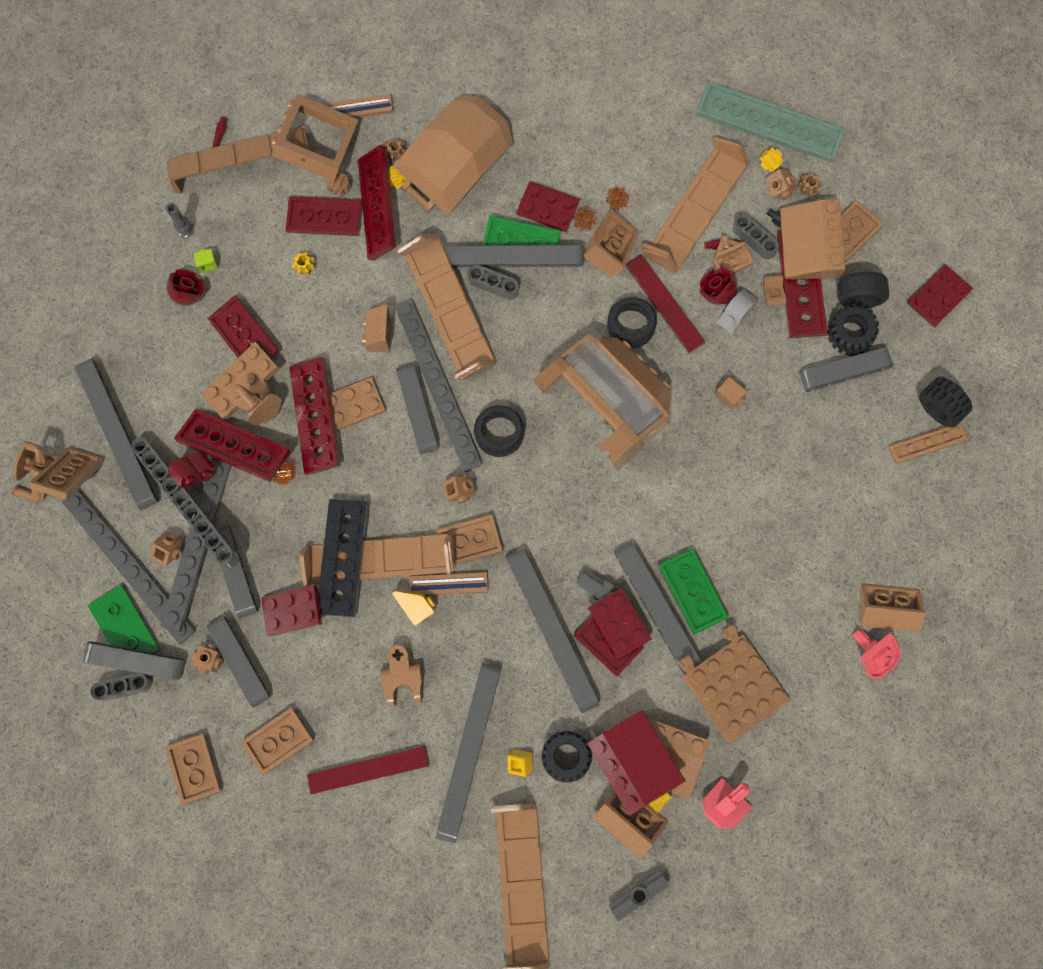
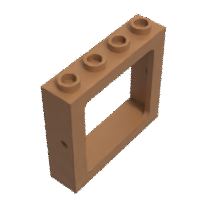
(312, 161)

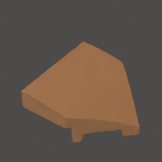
(732, 255)

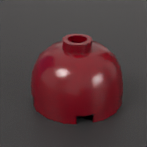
(718, 286)
(185, 287)

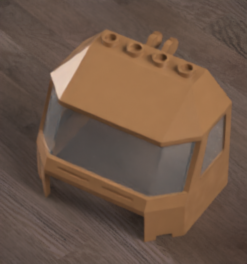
(618, 389)

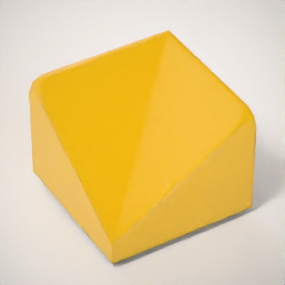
(520, 763)
(658, 804)

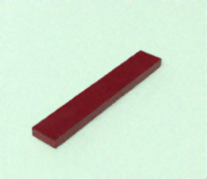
(665, 304)
(367, 770)

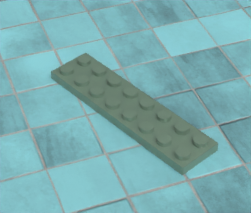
(770, 122)

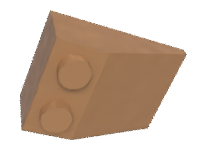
(611, 244)

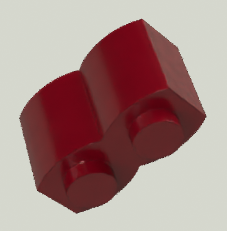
(191, 469)

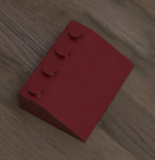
(636, 762)

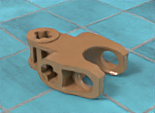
(401, 674)

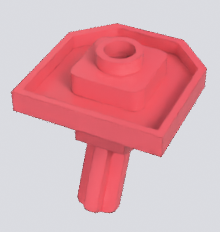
(878, 656)
(726, 805)

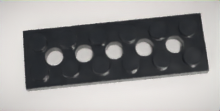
(352, 566)

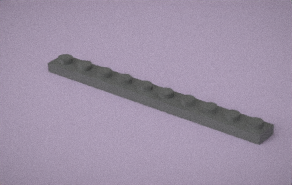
(438, 386)
(194, 551)
(123, 560)

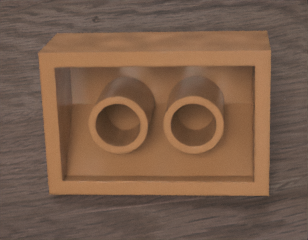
(891, 608)
(635, 831)

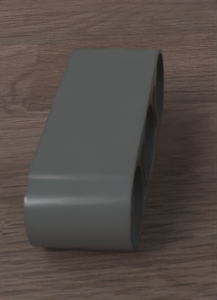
(753, 228)
(488, 275)
(111, 687)

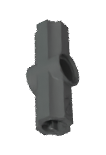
(595, 586)
(650, 887)

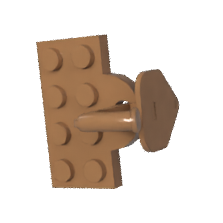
(243, 384)
(53, 473)

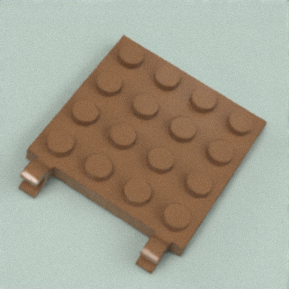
(734, 686)

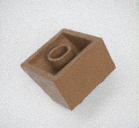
(377, 330)

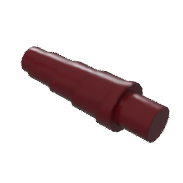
(219, 131)
(713, 244)

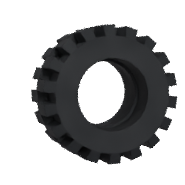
(858, 316)
(945, 402)
(566, 738)

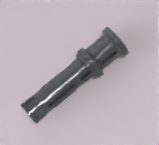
(181, 222)

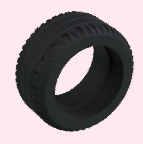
(863, 289)
(640, 306)
(499, 412)

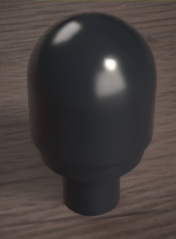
(776, 218)

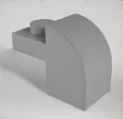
(737, 310)

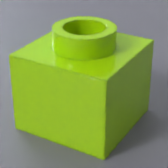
(205, 260)

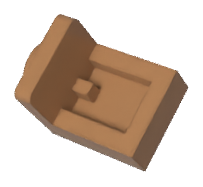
(774, 290)

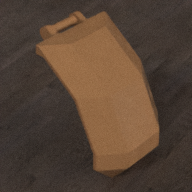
(454, 152)

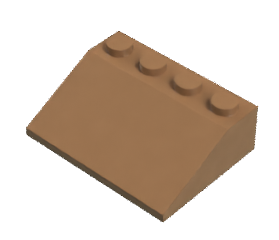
(812, 240)
(687, 752)

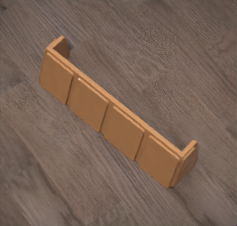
(228, 155)
(697, 206)
(448, 305)
(388, 558)
(522, 887)

